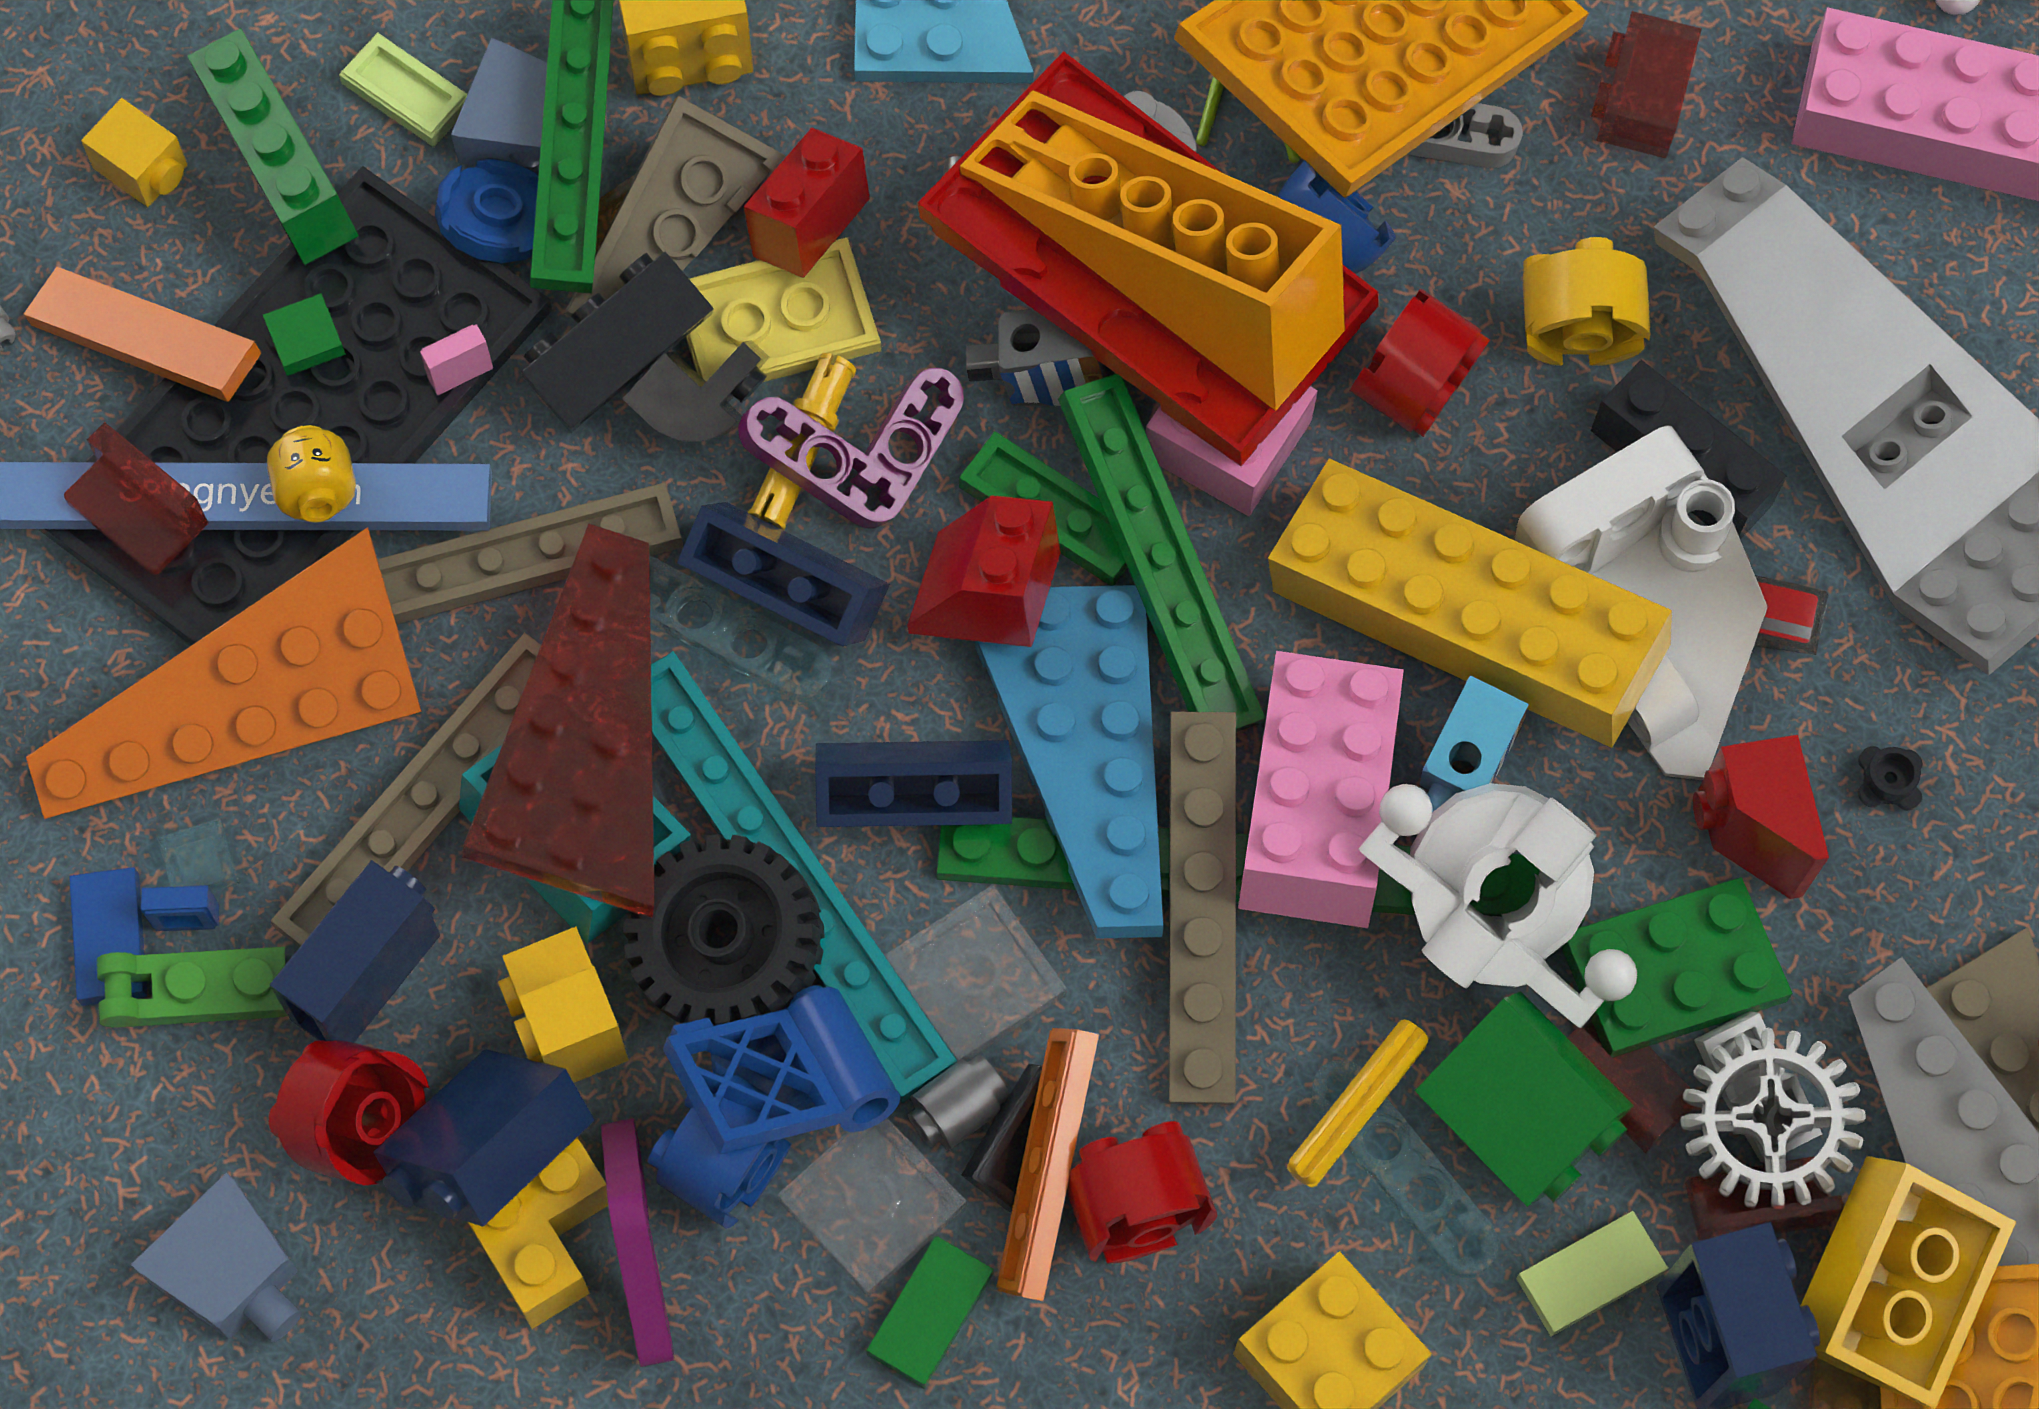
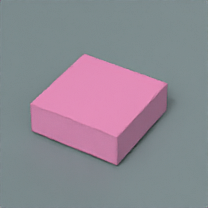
(456, 359)

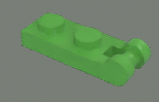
(190, 986)

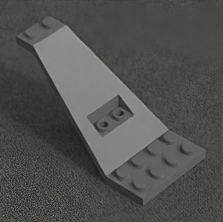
(1858, 384)

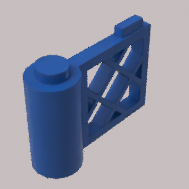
(828, 1061)

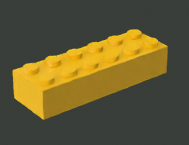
(1471, 601)

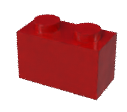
(807, 202)

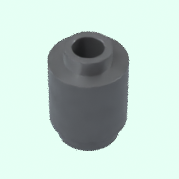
(957, 1102)

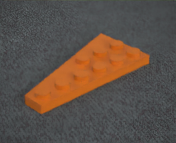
(275, 677)

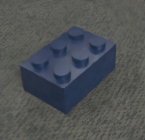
(1738, 1317)

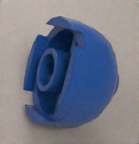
(1360, 238)

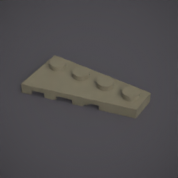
(680, 195)

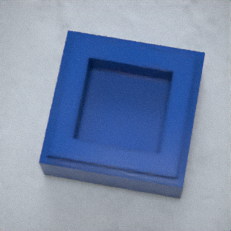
(180, 908)

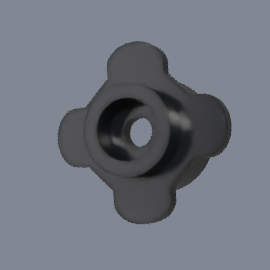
(1901, 763)

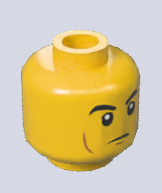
(309, 471)

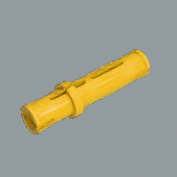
(820, 403)

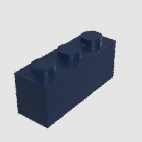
(783, 573)
(913, 783)

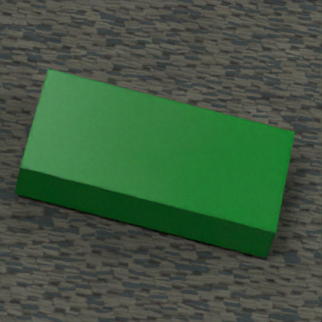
(930, 1312)

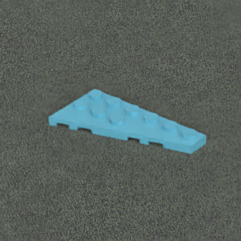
(939, 42)

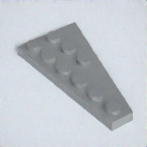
(1949, 1105)

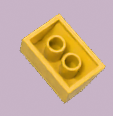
(1904, 1278)

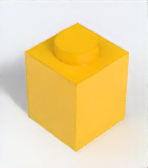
(135, 153)

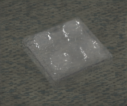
(976, 974)
(872, 1203)

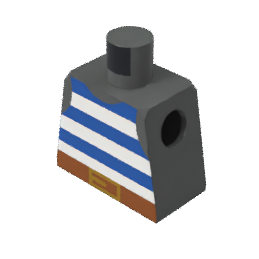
(1033, 360)

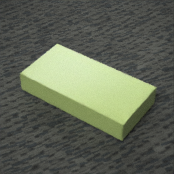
(404, 89)
(1592, 1273)

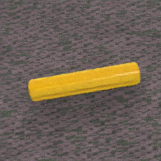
(1357, 1103)

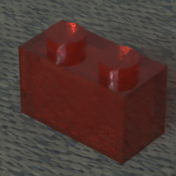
(1647, 85)

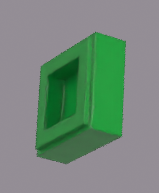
(304, 334)

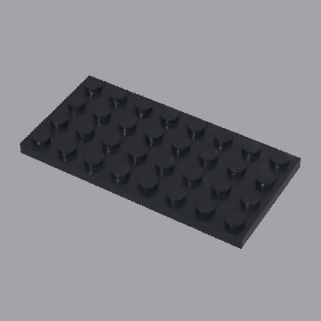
(388, 300)

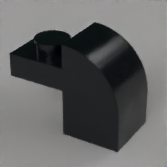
(688, 407)

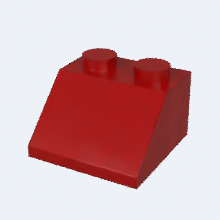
(989, 573)
(1764, 813)

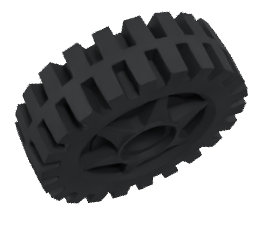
(718, 885)

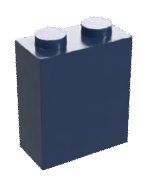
(357, 955)
(483, 1137)

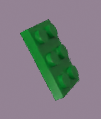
(1695, 962)

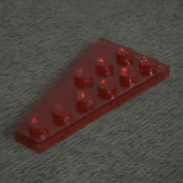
(577, 761)

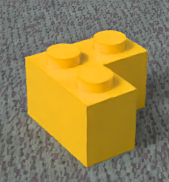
(563, 1006)
(525, 1234)

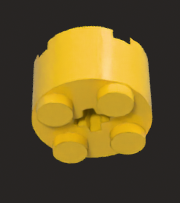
(1586, 304)

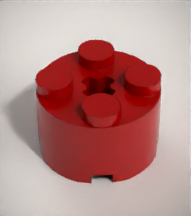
(1420, 363)
(343, 1105)
(1139, 1193)

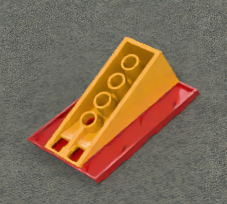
(1153, 256)

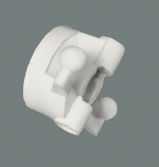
(1445, 873)

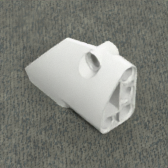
(1634, 530)

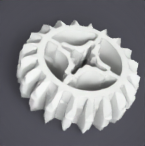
(1804, 1117)

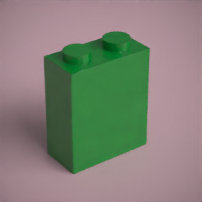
(1526, 1100)

